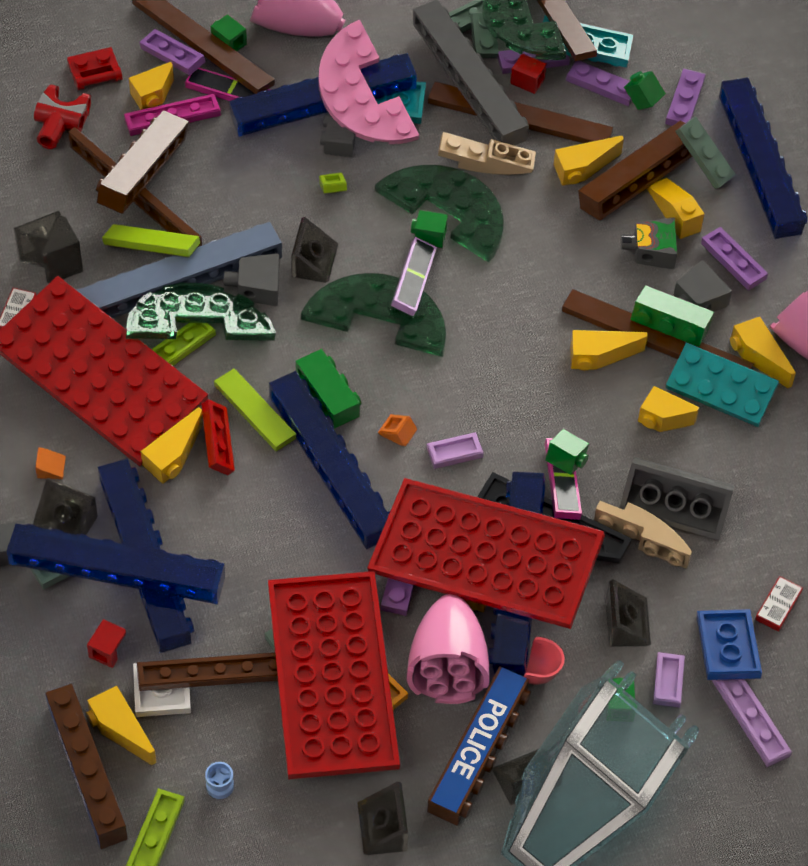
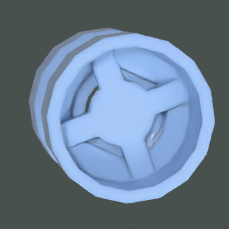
(218, 774)

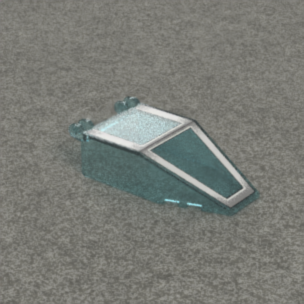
(593, 775)

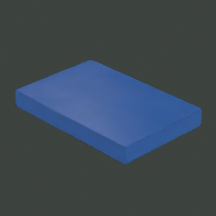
(729, 644)

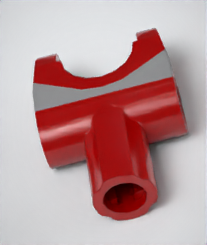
(59, 116)

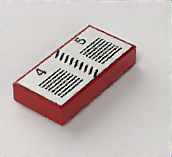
(17, 300)
(779, 603)

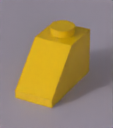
(152, 86)
(666, 411)

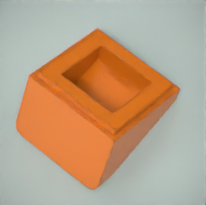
(398, 429)
(50, 464)

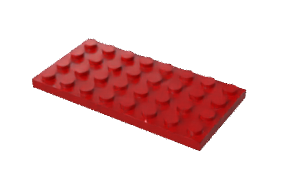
(97, 372)
(487, 552)
(332, 675)

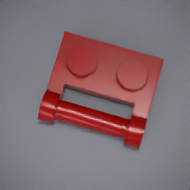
(94, 68)

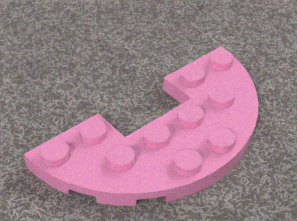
(349, 96)

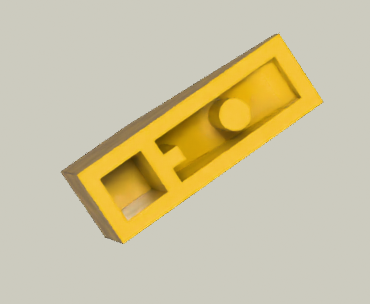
(582, 161)
(677, 204)
(758, 346)
(601, 348)
(169, 452)
(119, 724)

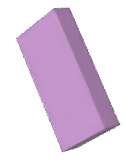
(454, 450)
(668, 679)

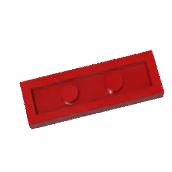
(217, 437)

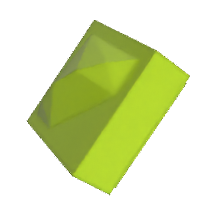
(332, 183)

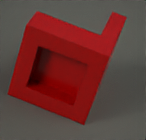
(528, 73)
(105, 642)

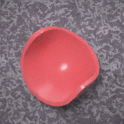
(544, 661)

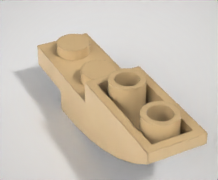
(486, 158)
(654, 534)

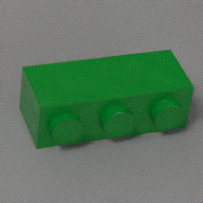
(672, 316)
(329, 387)

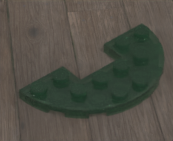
(514, 25)
(457, 195)
(372, 296)
(159, 312)

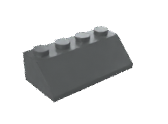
(678, 497)

